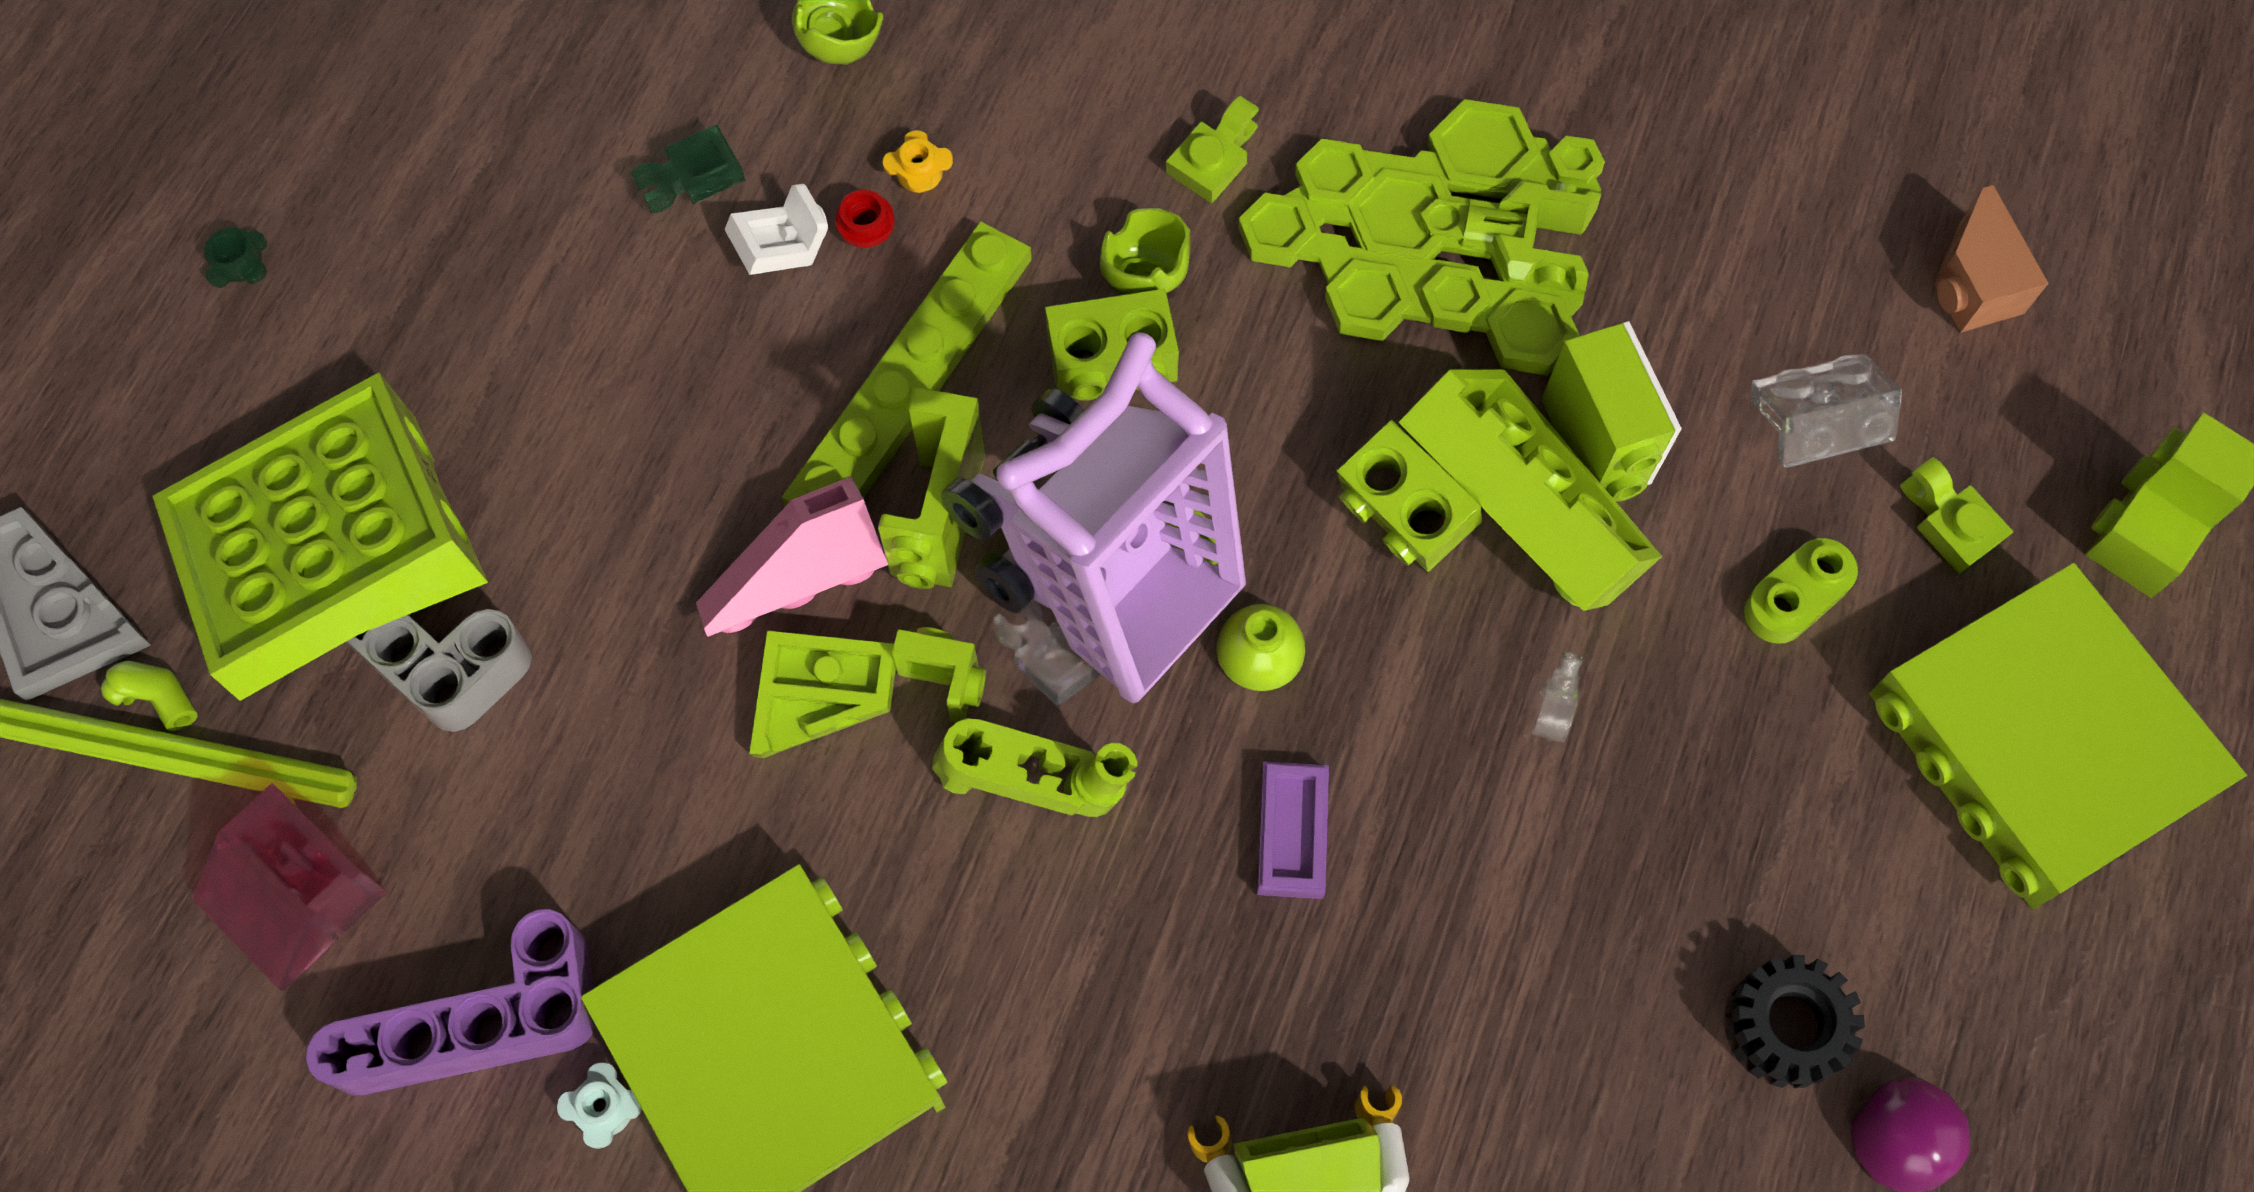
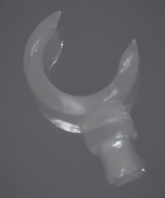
(1559, 700)

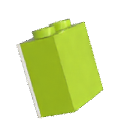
(1611, 409)

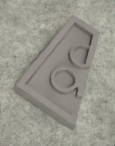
(52, 613)

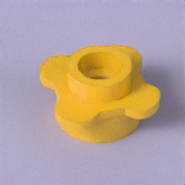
(918, 176)

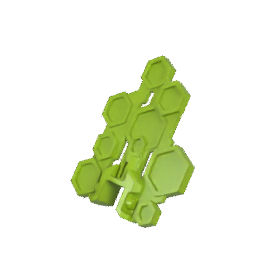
(1407, 216)

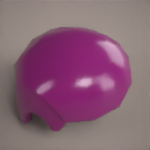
(1911, 1136)

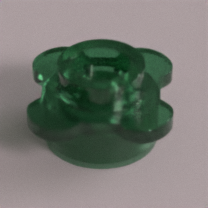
(229, 245)

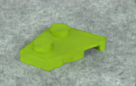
(818, 688)

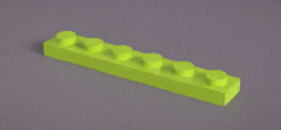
(919, 357)

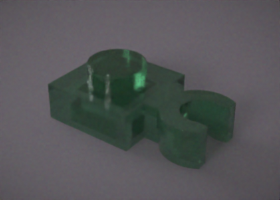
(695, 165)

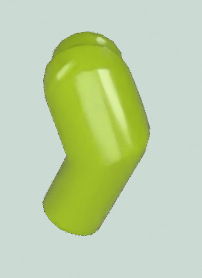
(150, 683)

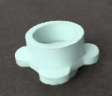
(579, 1106)

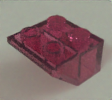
(282, 886)

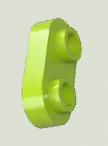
(1803, 587)

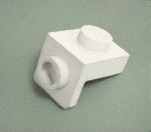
(779, 235)

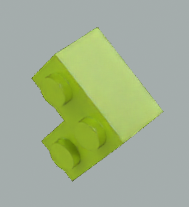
(2173, 503)

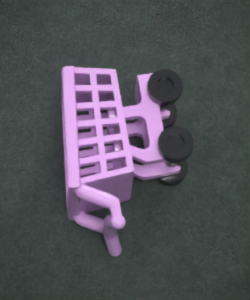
(1098, 530)

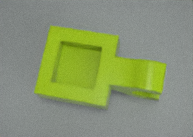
(1212, 157)
(1956, 525)

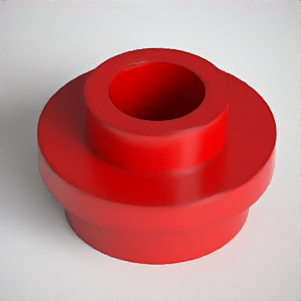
(860, 206)

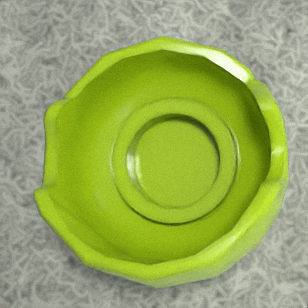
(836, 29)
(1146, 252)

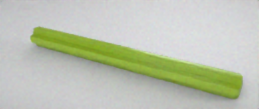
(175, 754)

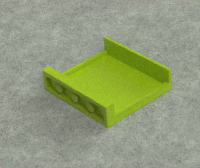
(2054, 735)
(764, 1044)

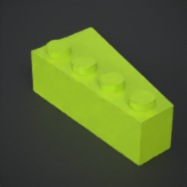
(1531, 484)

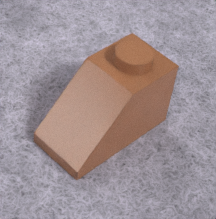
(1988, 267)

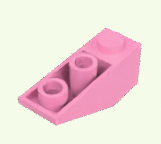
(803, 551)

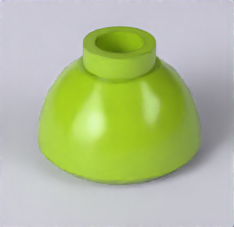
(1261, 647)

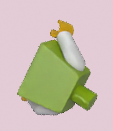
(1334, 1157)

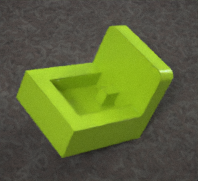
(940, 659)

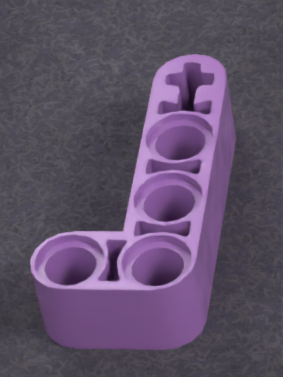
(457, 1018)

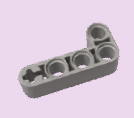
(452, 661)

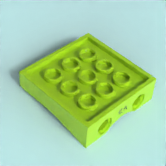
(314, 537)

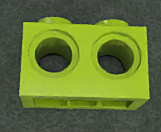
(1105, 329)
(1420, 488)

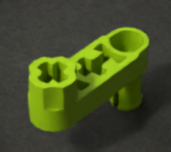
(996, 750)

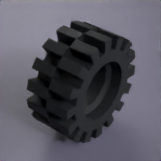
(1822, 993)

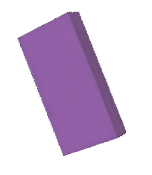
(1293, 830)

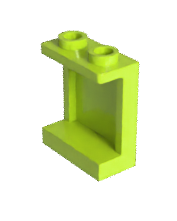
(951, 443)

